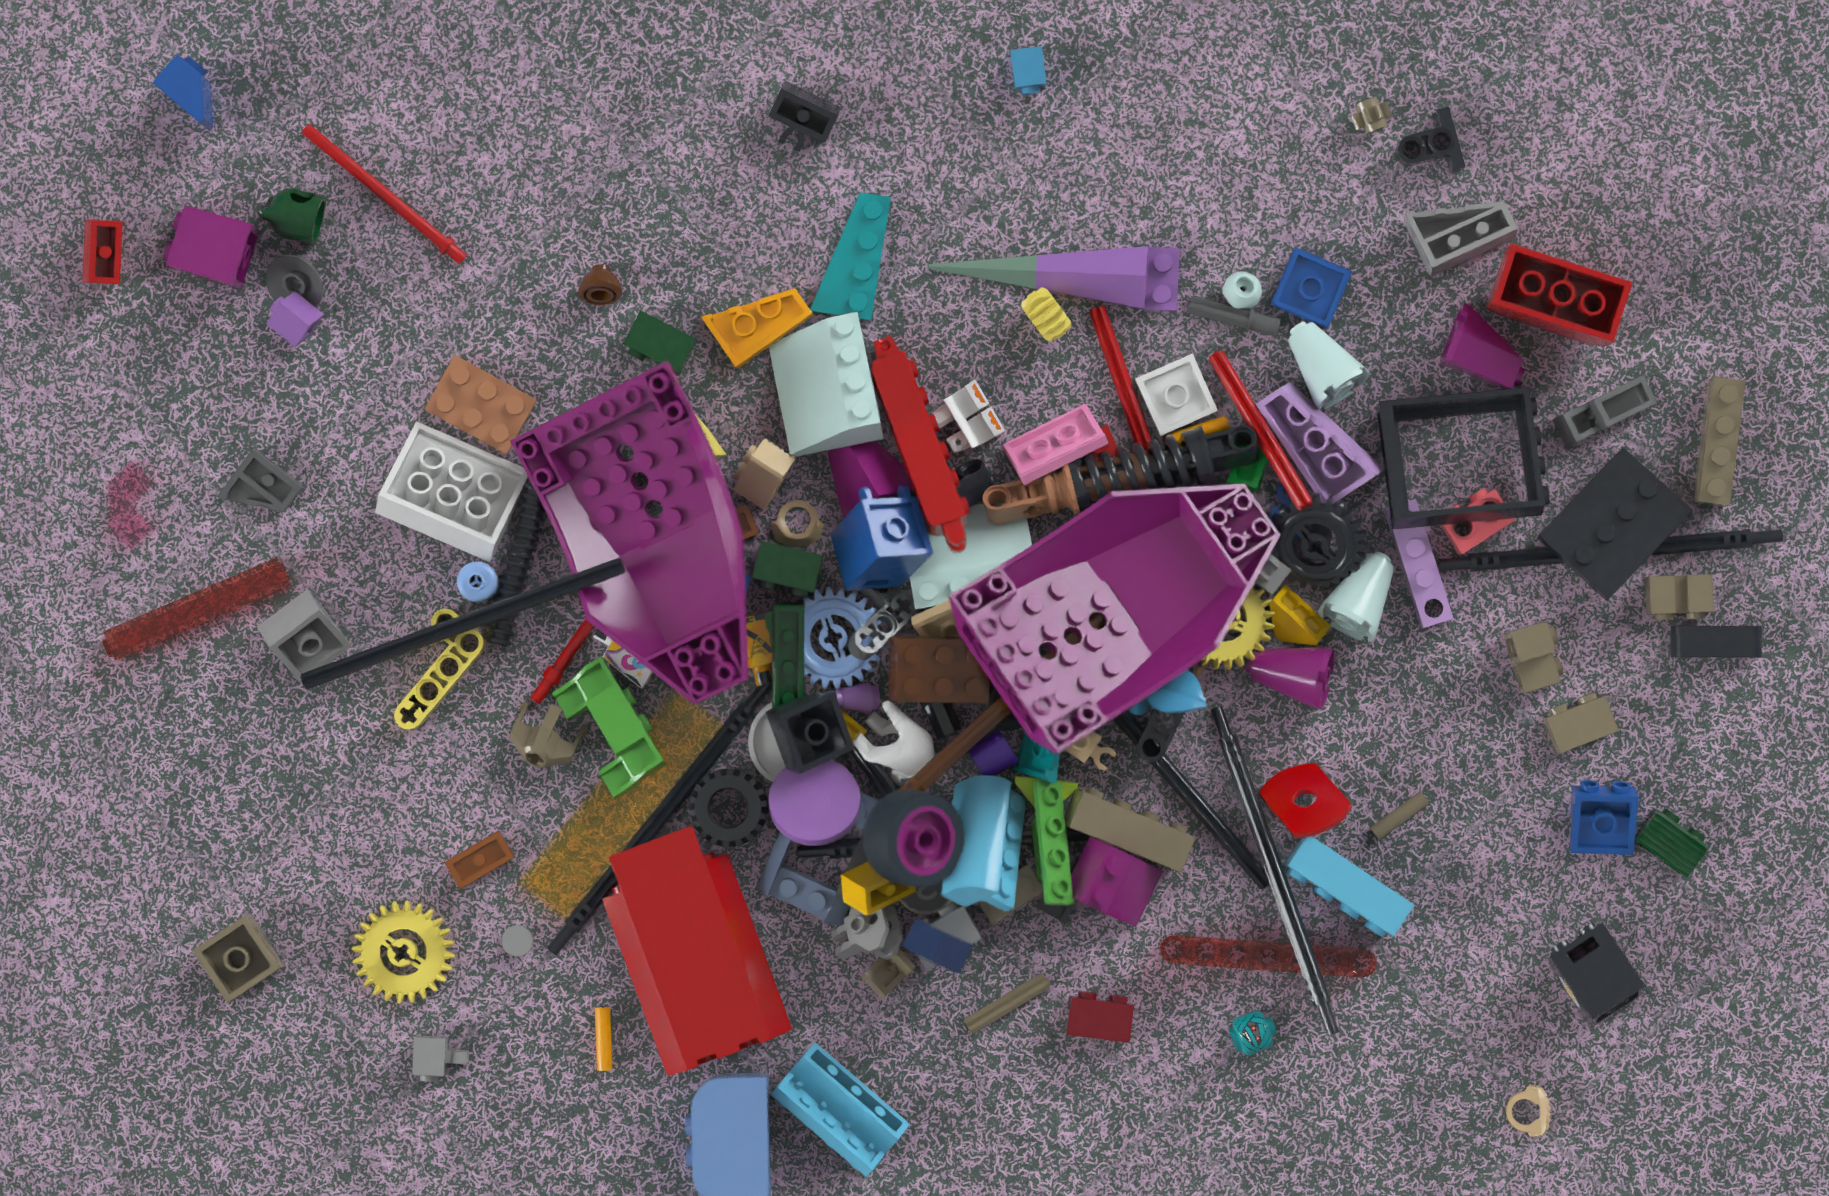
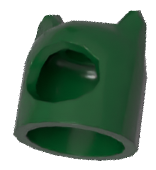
(295, 214)

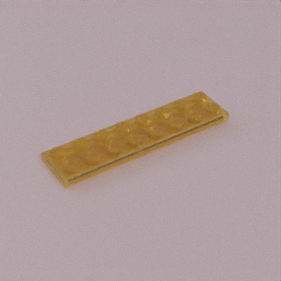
(606, 825)

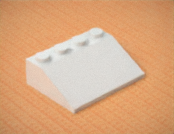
(452, 491)

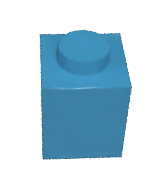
(1028, 70)

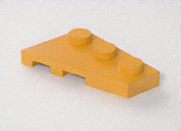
(757, 325)

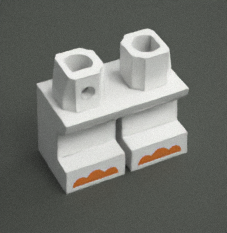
(962, 406)

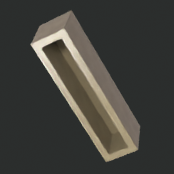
(1719, 441)
(1129, 830)

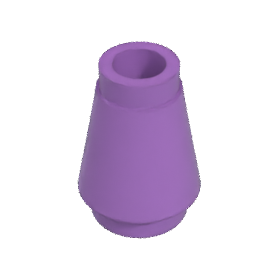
(859, 698)

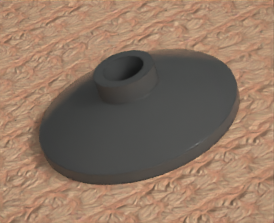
(283, 276)

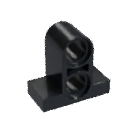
(1426, 149)

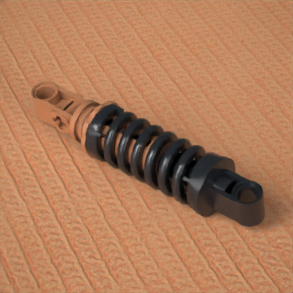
(1082, 485)

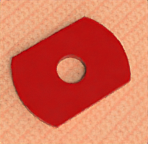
(1311, 820)

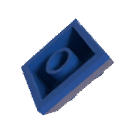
(186, 85)

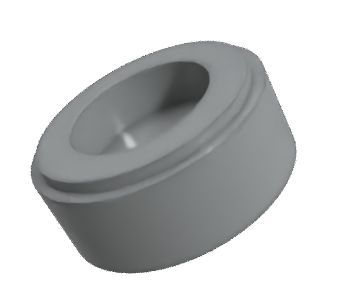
(517, 940)

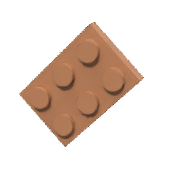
(480, 404)

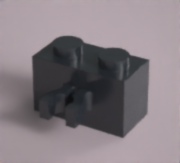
(804, 113)

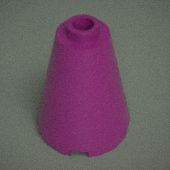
(1295, 672)

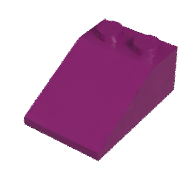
(1113, 881)

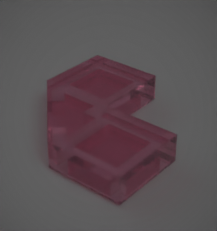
(123, 516)

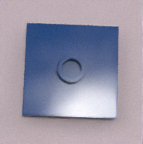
(1311, 288)

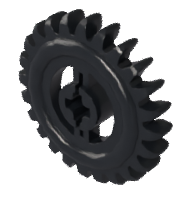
(1323, 519)

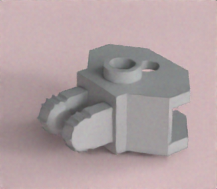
(869, 933)

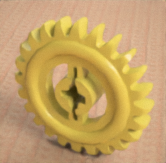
(1250, 633)
(378, 934)

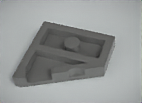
(261, 484)

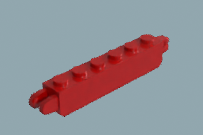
(918, 444)

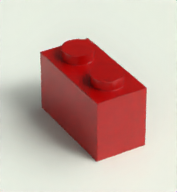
(102, 251)

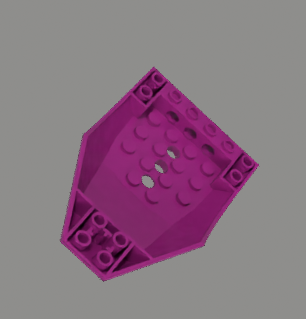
(1158, 569)
(684, 571)

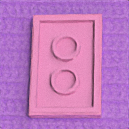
(1054, 444)

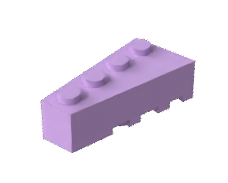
(1317, 445)

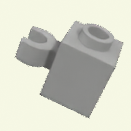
(1271, 575)
(432, 1056)

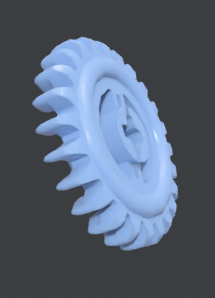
(844, 666)

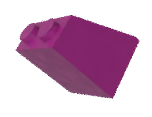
(211, 246)

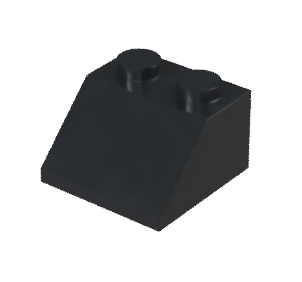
(809, 731)

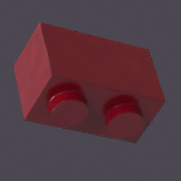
(1100, 1018)

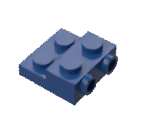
(1603, 818)

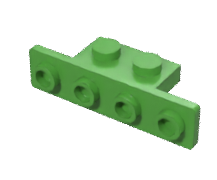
(1051, 843)

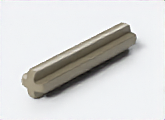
(1007, 1003)

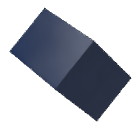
(937, 946)

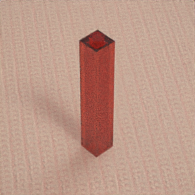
(196, 609)

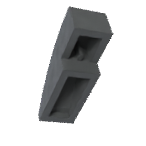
(1604, 411)

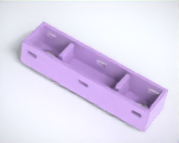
(1420, 569)

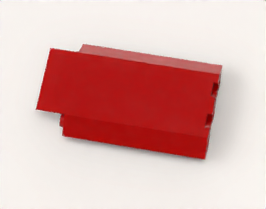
(692, 952)

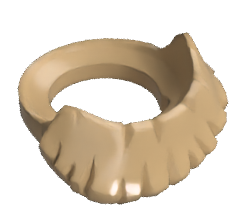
(782, 532)
(1537, 1096)

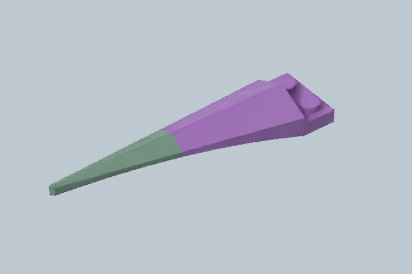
(1124, 276)

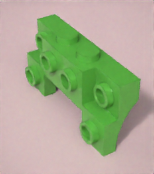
(623, 728)

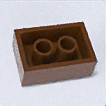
(935, 671)

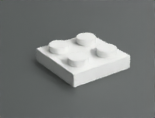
(1176, 395)

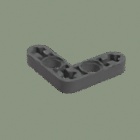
(886, 604)

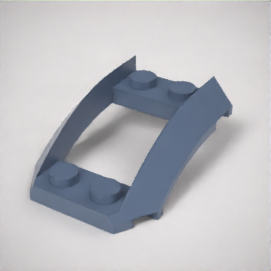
(805, 890)

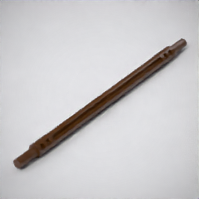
(977, 729)

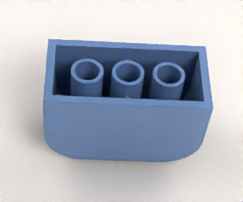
(730, 1136)

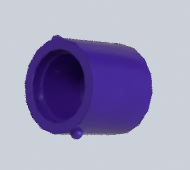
(993, 754)

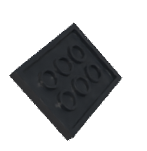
(1614, 524)

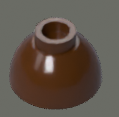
(600, 286)

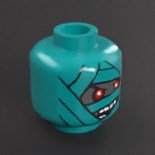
(1252, 1032)

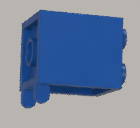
(881, 541)

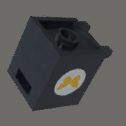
(1599, 980)

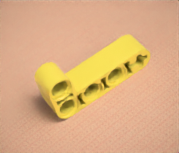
(437, 676)

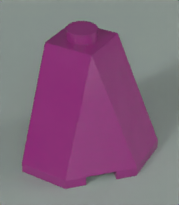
(1481, 351)
(865, 466)

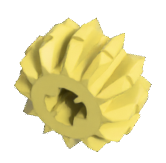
(1046, 314)

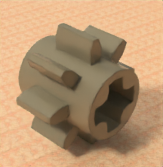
(1371, 115)

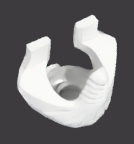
(905, 755)

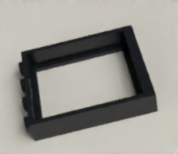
(1516, 399)

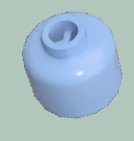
(487, 587)

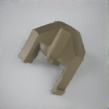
(541, 744)

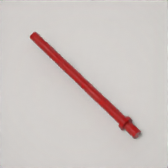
(445, 245)

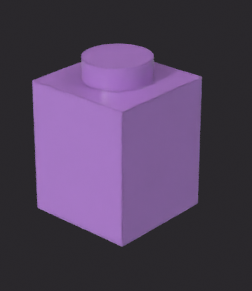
(294, 318)

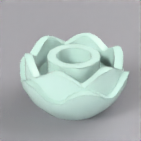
(1238, 298)

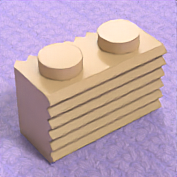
(763, 473)

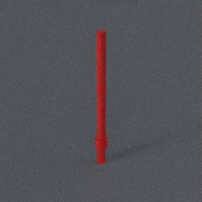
(553, 674)

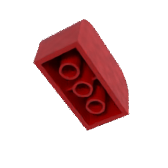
(1559, 296)

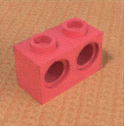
(1478, 530)

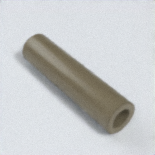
(1399, 815)

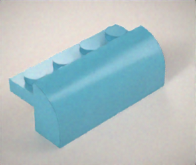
(992, 842)
(840, 1109)

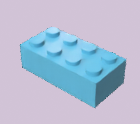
(1348, 884)

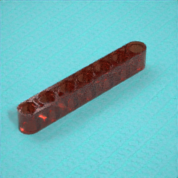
(1251, 955)

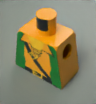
(760, 646)

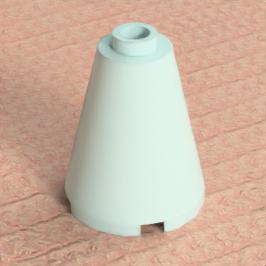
(1325, 365)
(1360, 598)

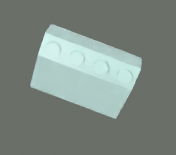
(825, 386)
(986, 549)

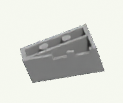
(1459, 234)

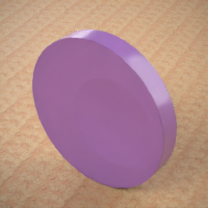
(815, 804)

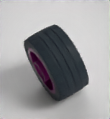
(913, 838)

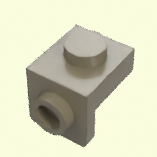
(886, 974)

